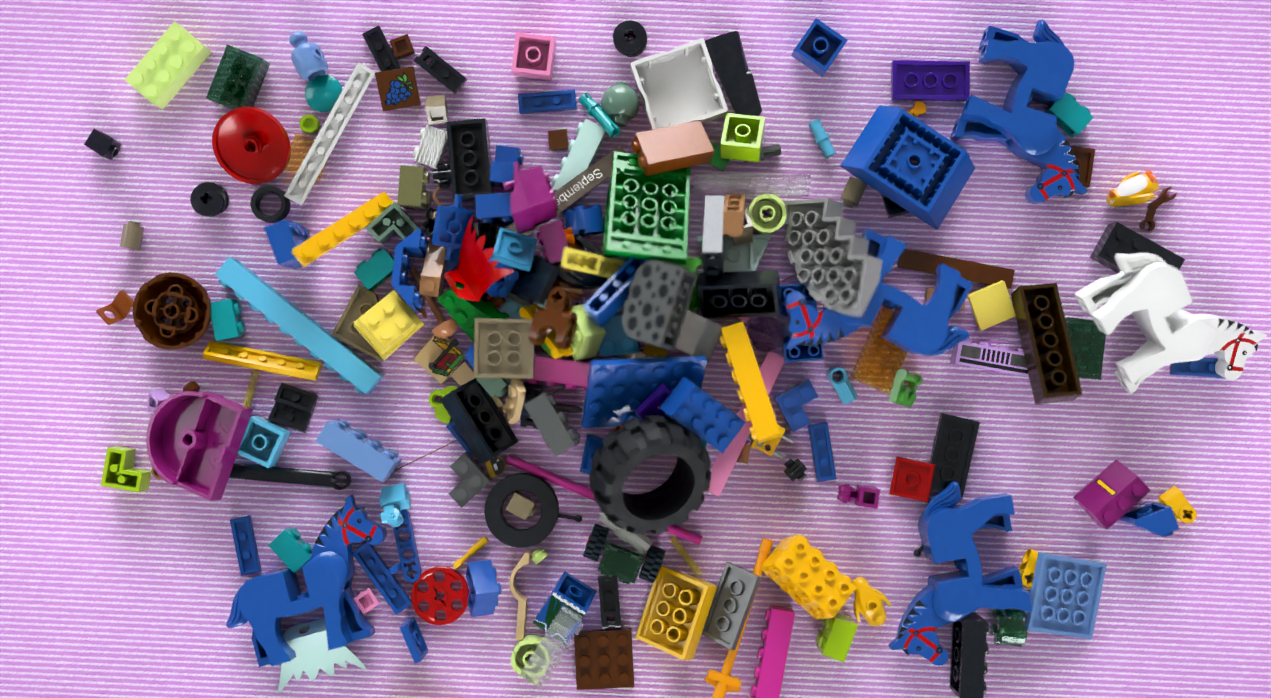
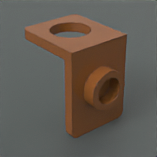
(119, 307)

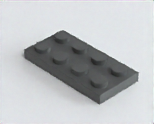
(731, 605)

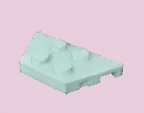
(743, 256)

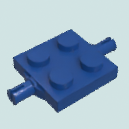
(451, 226)

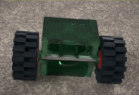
(621, 561)

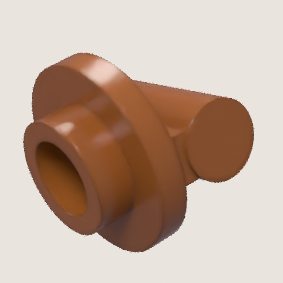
(497, 301)

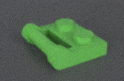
(904, 394)

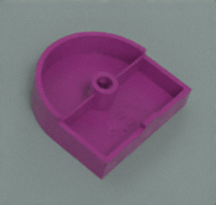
(196, 441)

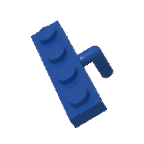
(383, 577)

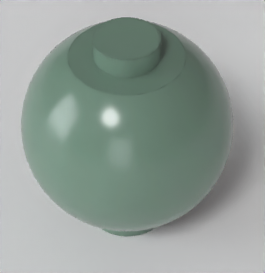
(620, 103)

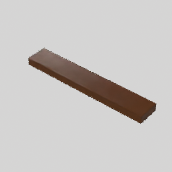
(969, 270)

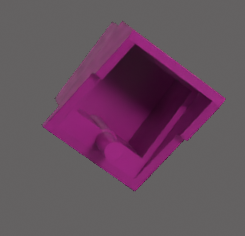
(532, 197)

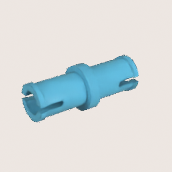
(822, 138)

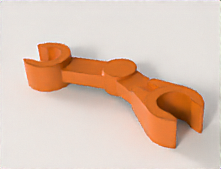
(570, 238)

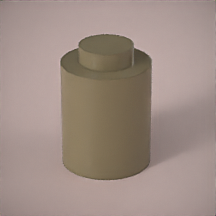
(853, 192)
(132, 235)

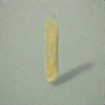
(253, 388)
(687, 555)

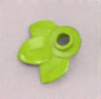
(440, 411)

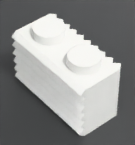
(432, 147)

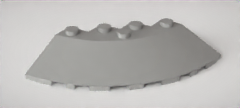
(829, 256)

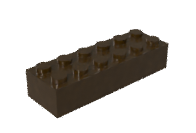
(1046, 343)

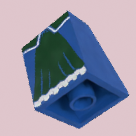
(569, 592)

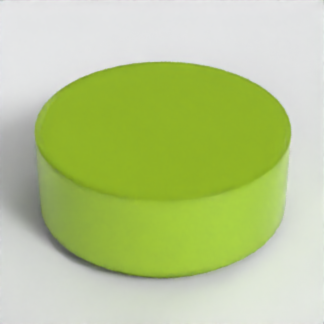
(309, 124)

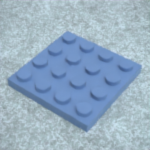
(1065, 595)

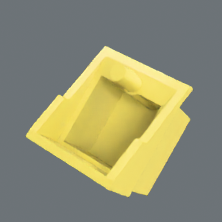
(388, 324)

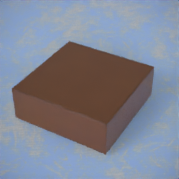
(402, 46)
(558, 140)

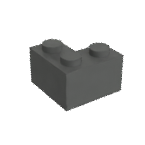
(473, 478)

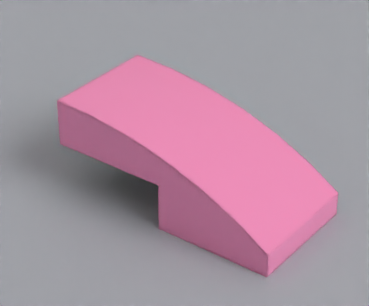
(366, 600)

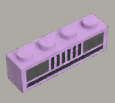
(990, 358)

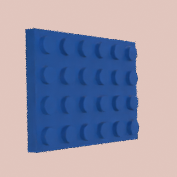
(622, 385)

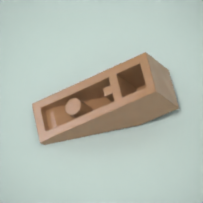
(733, 215)
(433, 270)

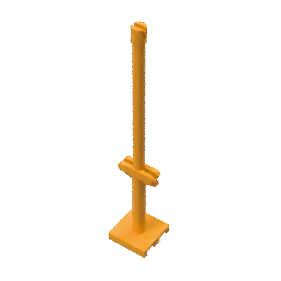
(723, 680)

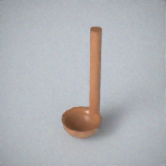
(446, 328)

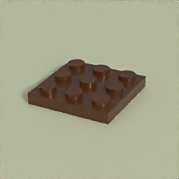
(604, 659)

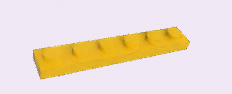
(341, 230)
(262, 360)

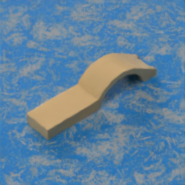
(522, 599)

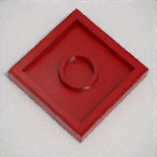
(912, 479)

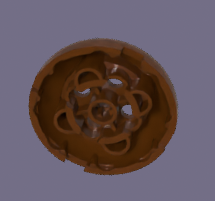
(151, 306)

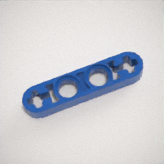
(408, 544)

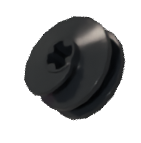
(637, 44)
(205, 191)

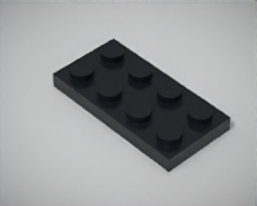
(953, 451)

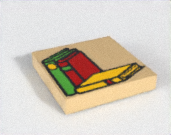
(446, 365)

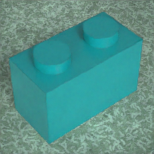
(1070, 115)
(375, 270)
(227, 320)
(292, 549)

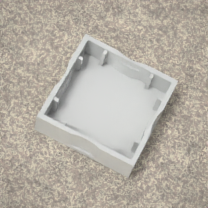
(679, 86)

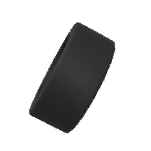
(255, 204)

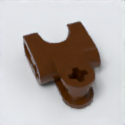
(555, 317)

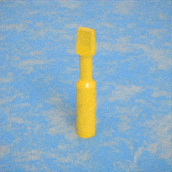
(472, 551)

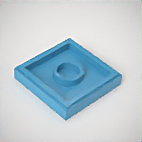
(514, 249)

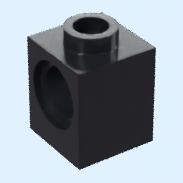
(103, 144)

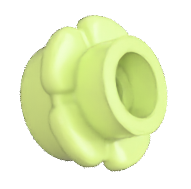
(538, 555)

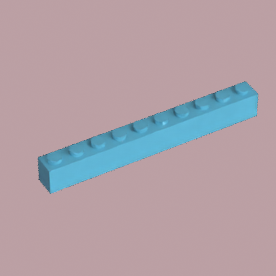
(301, 327)

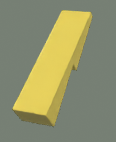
(590, 263)

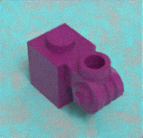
(861, 495)

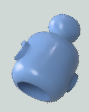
(307, 57)

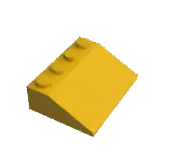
(676, 613)

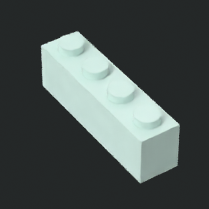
(581, 153)

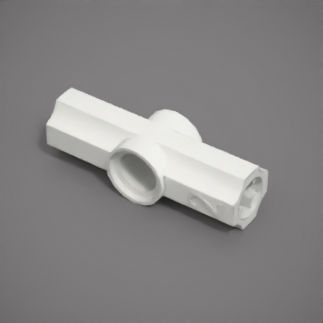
(638, 541)

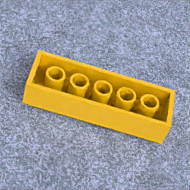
(751, 384)

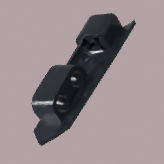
(732, 69)

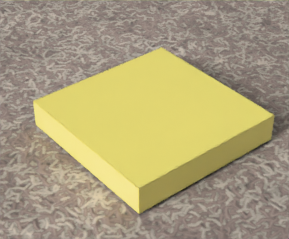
(991, 305)

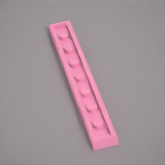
(725, 462)

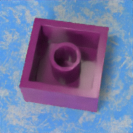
(554, 241)

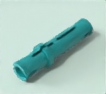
(594, 110)

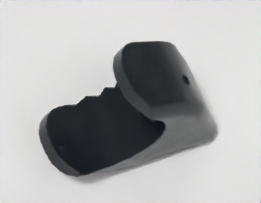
(579, 279)

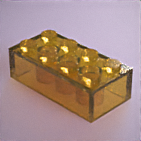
(878, 357)

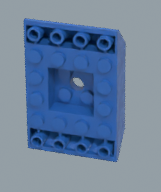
(883, 163)

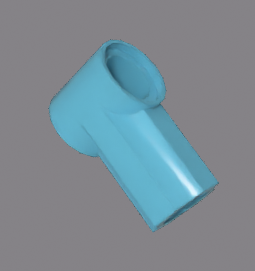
(842, 386)

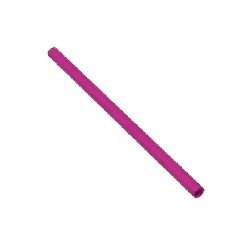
(586, 492)

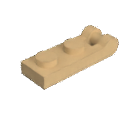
(514, 401)

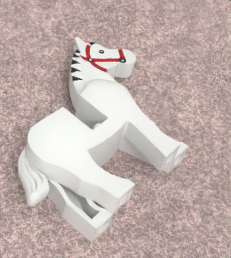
(1155, 298)

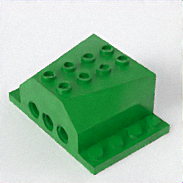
(646, 213)

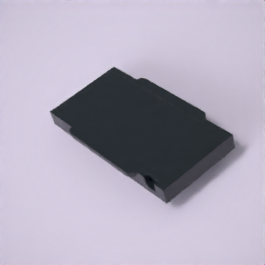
(537, 282)

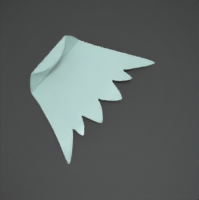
(313, 653)

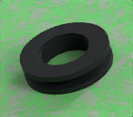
(502, 529)

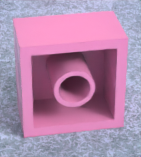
(533, 56)

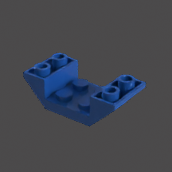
(415, 247)
(799, 352)

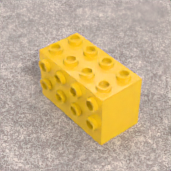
(808, 577)

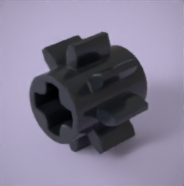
(442, 175)
(795, 470)

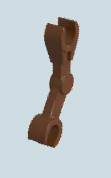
(1152, 206)

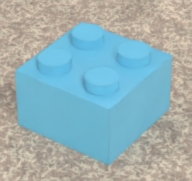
(263, 441)

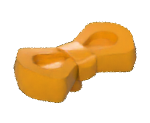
(918, 109)

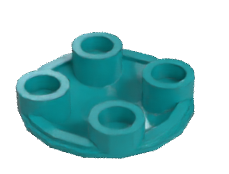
(322, 92)

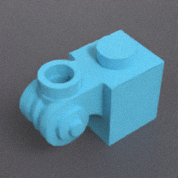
(394, 499)

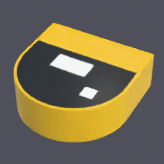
(495, 466)

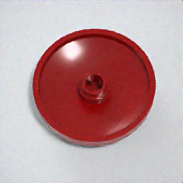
(251, 145)

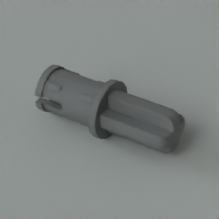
(769, 151)

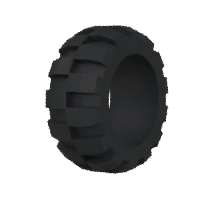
(668, 502)

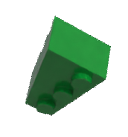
(466, 311)

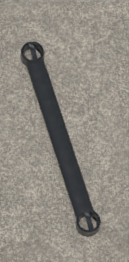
(289, 475)

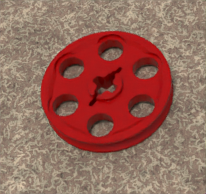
(438, 604)

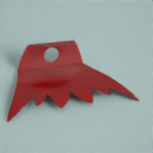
(474, 267)

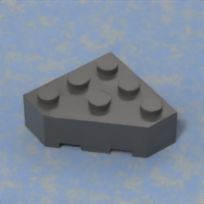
(552, 424)

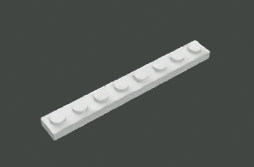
(329, 134)

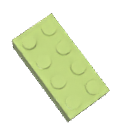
(168, 65)

